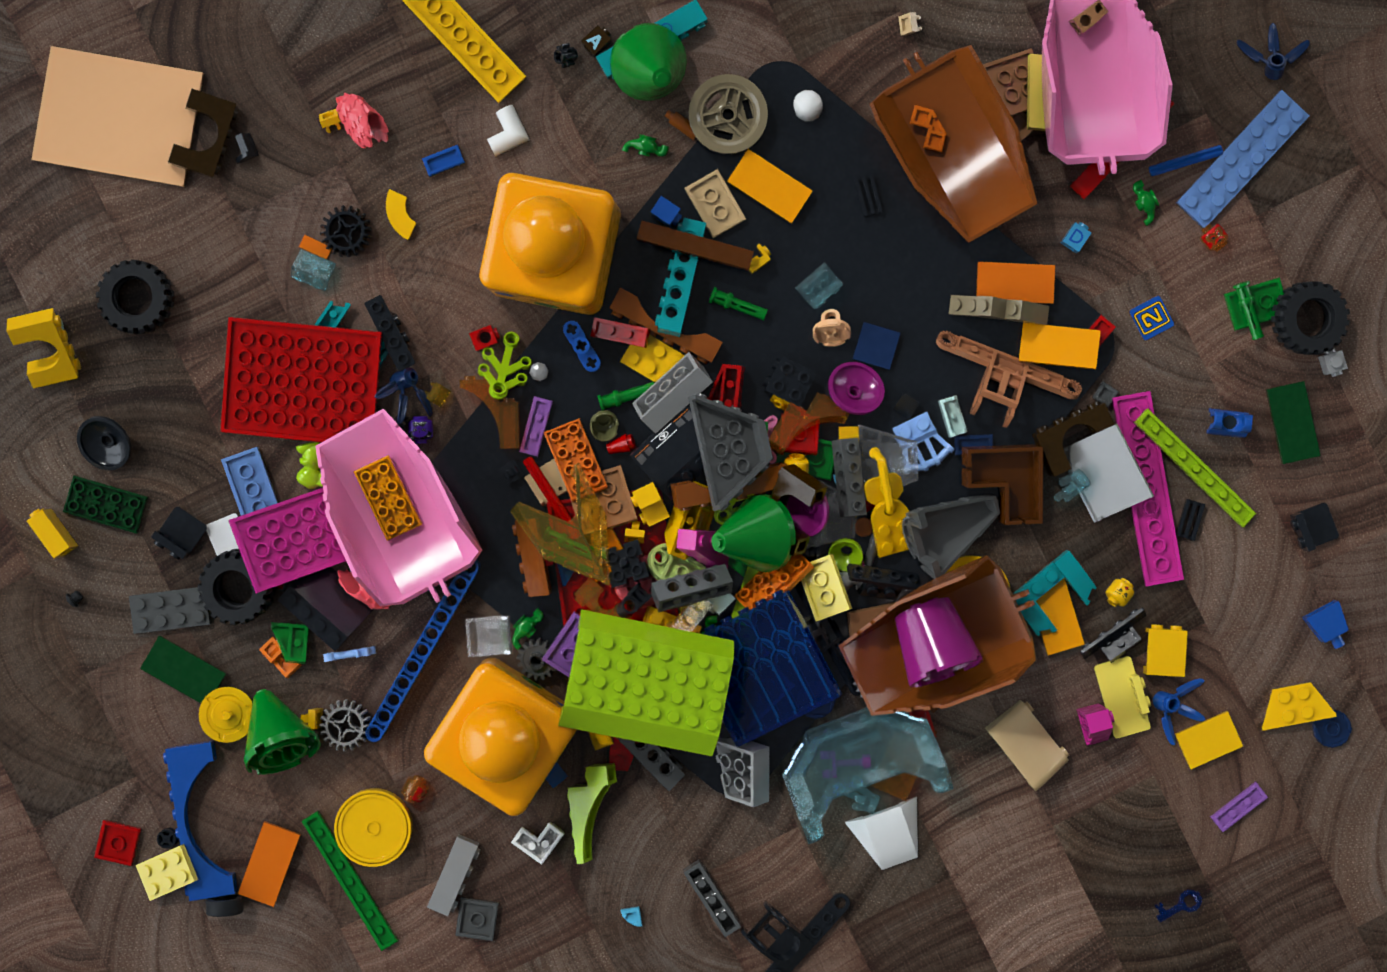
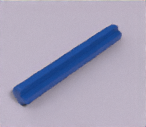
(1185, 160)

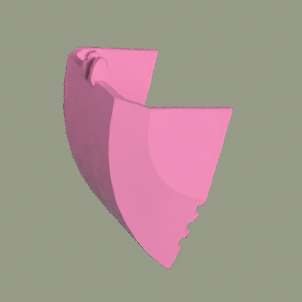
(1104, 88)
(416, 559)

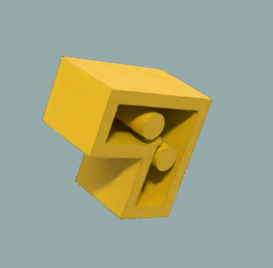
(650, 504)

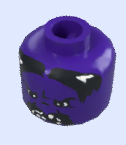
(420, 429)

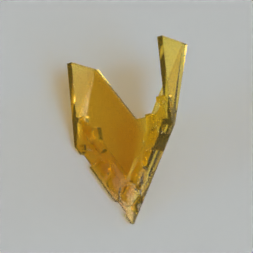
(574, 544)

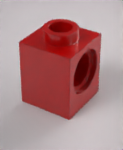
(476, 337)

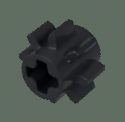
(565, 55)

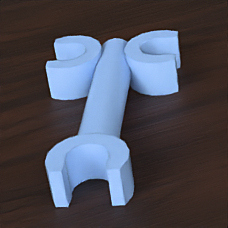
(365, 651)

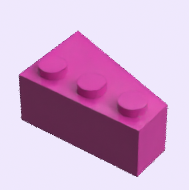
(698, 545)
(1095, 723)

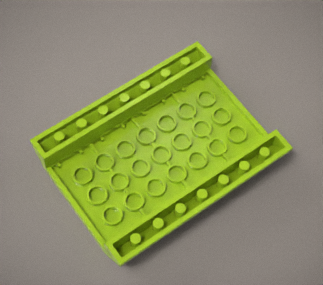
(647, 683)

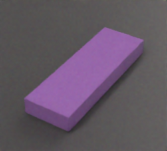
(536, 426)
(1239, 806)

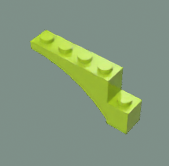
(584, 805)

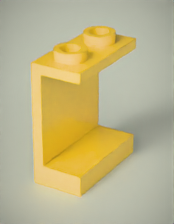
(1166, 651)

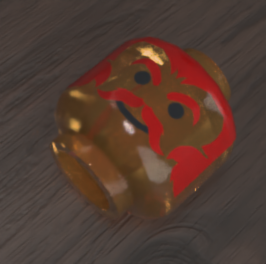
(1214, 237)
(415, 789)

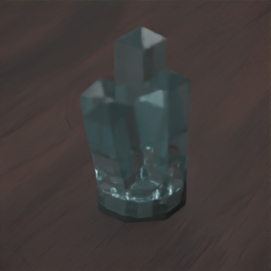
(1073, 483)
(864, 800)

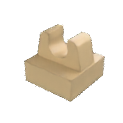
(908, 23)

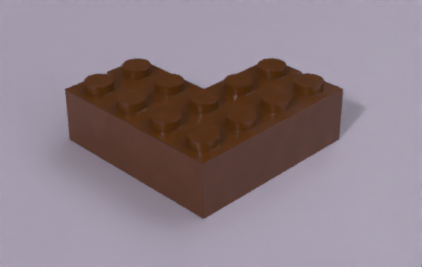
(1017, 474)

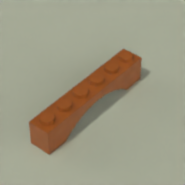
(702, 345)
(690, 494)

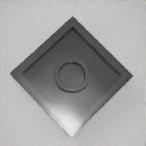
(477, 919)

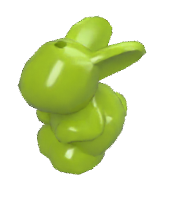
(310, 474)

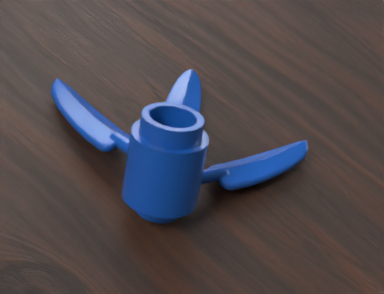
(1170, 703)

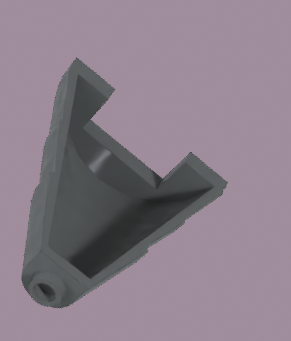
(946, 530)

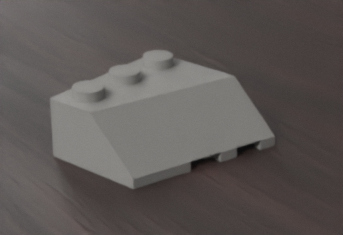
(744, 771)

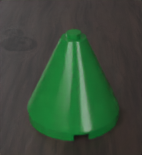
(648, 62)
(757, 534)
(276, 736)

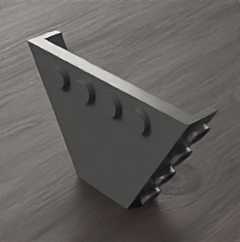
(731, 447)

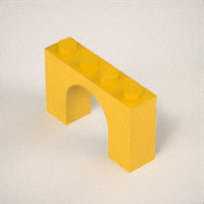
(45, 327)

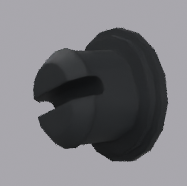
(74, 598)

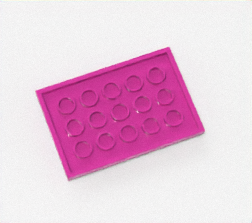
(286, 541)

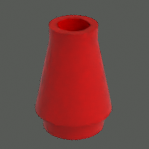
(622, 444)

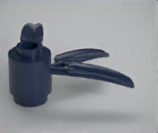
(1276, 62)
(400, 381)

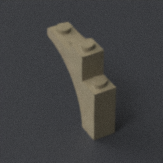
(999, 308)

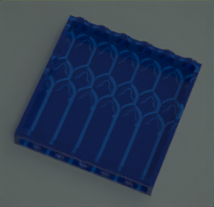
(774, 668)

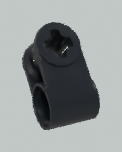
(635, 599)

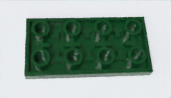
(1293, 422)
(105, 504)
(182, 669)

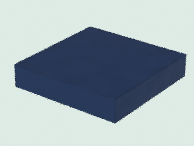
(876, 346)

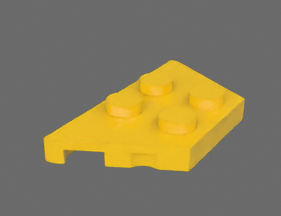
(1295, 706)

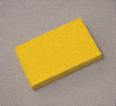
(1208, 740)

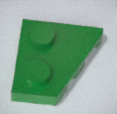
(292, 641)

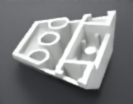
(889, 833)

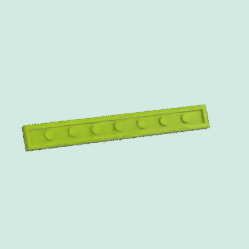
(1194, 468)

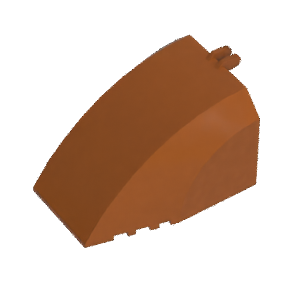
(982, 166)
(990, 617)

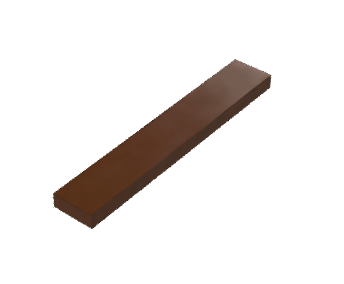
(695, 245)

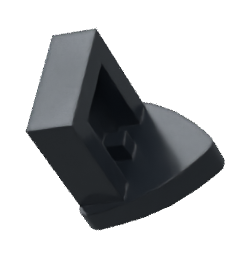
(247, 147)

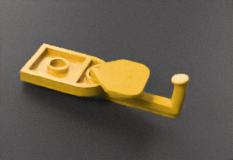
(884, 494)

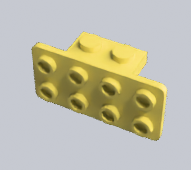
(1124, 696)

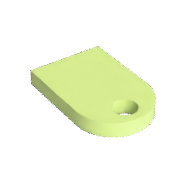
(670, 565)

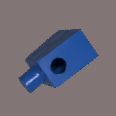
(1328, 623)

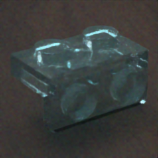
(312, 270)
(819, 286)

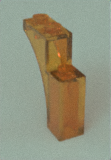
(505, 413)
(797, 420)

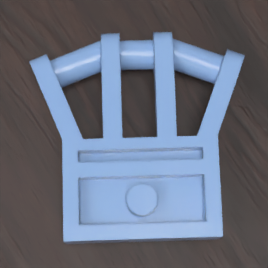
(921, 429)

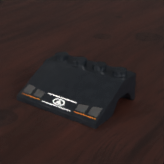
(671, 453)

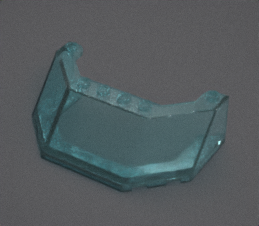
(856, 754)

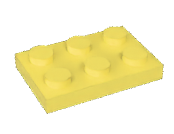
(825, 589)
(167, 872)

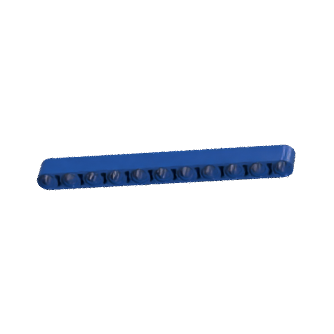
(416, 656)

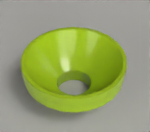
(842, 559)

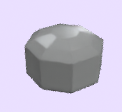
(539, 371)

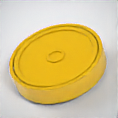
(373, 827)

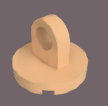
(831, 331)

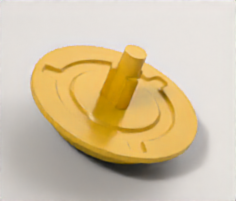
(225, 714)

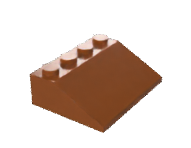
(532, 565)

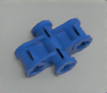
(579, 337)

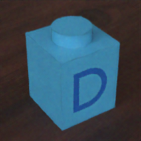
(1076, 237)

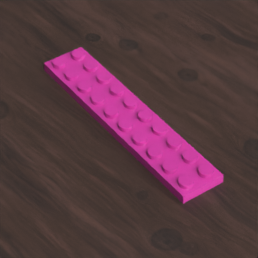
(1152, 516)

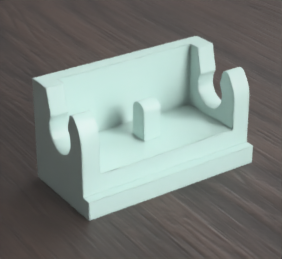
(952, 416)

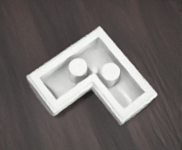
(513, 134)
(538, 847)

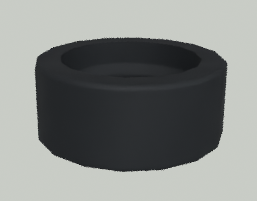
(224, 906)

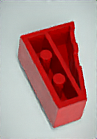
(728, 385)

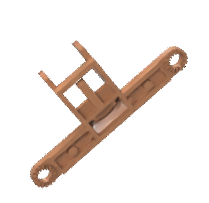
(1007, 371)

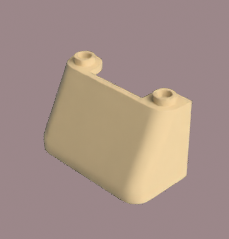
(1027, 744)

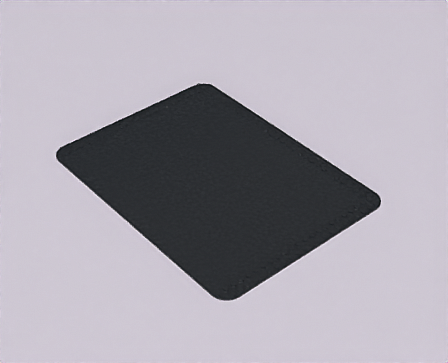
(893, 274)

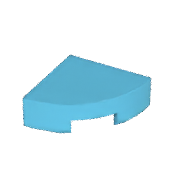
(632, 915)

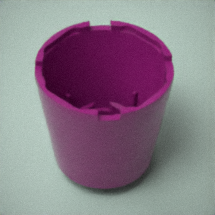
(934, 642)

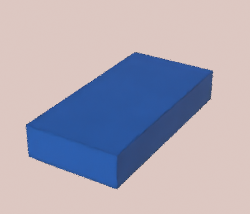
(443, 160)

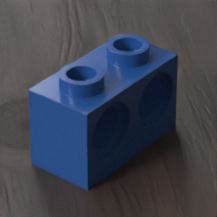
(666, 212)

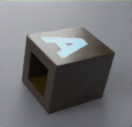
(597, 40)

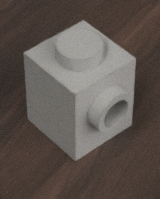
(1333, 362)

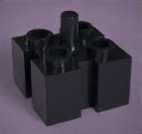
(627, 565)

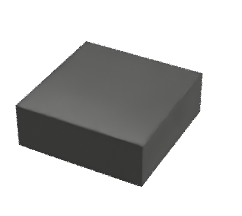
(1105, 394)

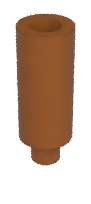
(680, 123)

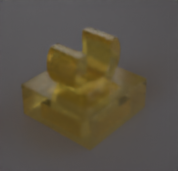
(437, 394)

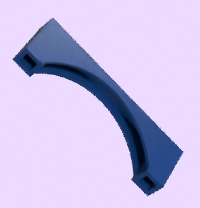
(184, 767)

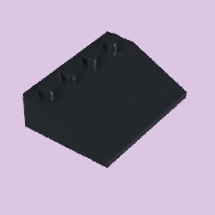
(325, 607)

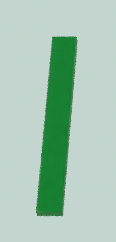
(350, 881)

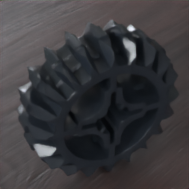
(338, 234)

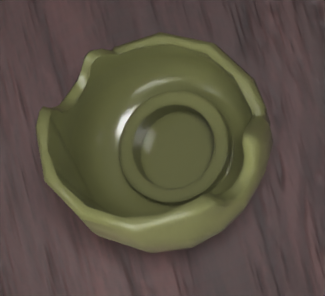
(604, 425)

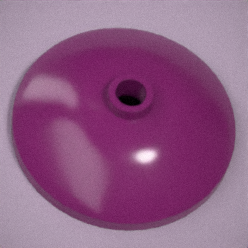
(859, 380)
(809, 519)

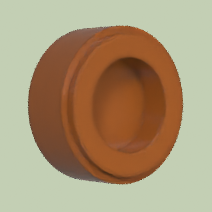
(863, 527)

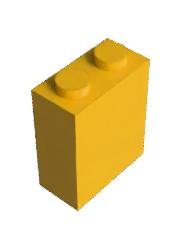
(51, 532)

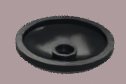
(97, 446)

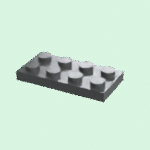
(168, 610)

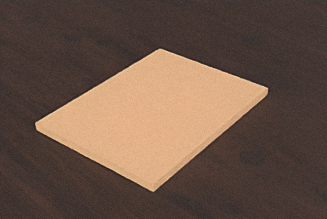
(115, 115)

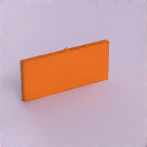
(314, 247)

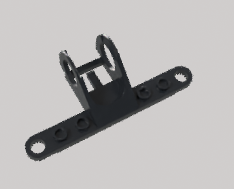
(828, 636)
(793, 943)

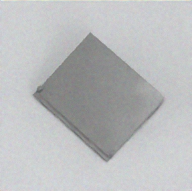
(1111, 470)

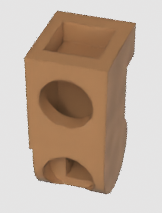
(1088, 17)

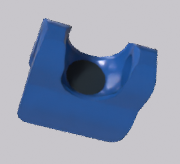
(1230, 423)

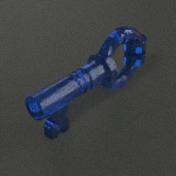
(1165, 914)

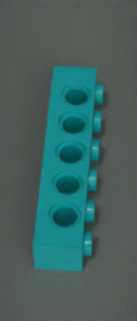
(674, 325)

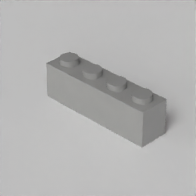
(453, 875)

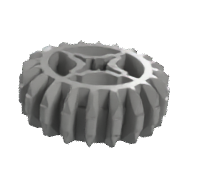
(337, 723)

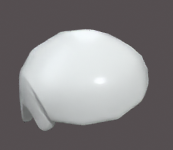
(808, 105)

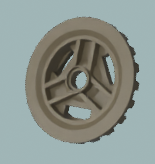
(733, 91)

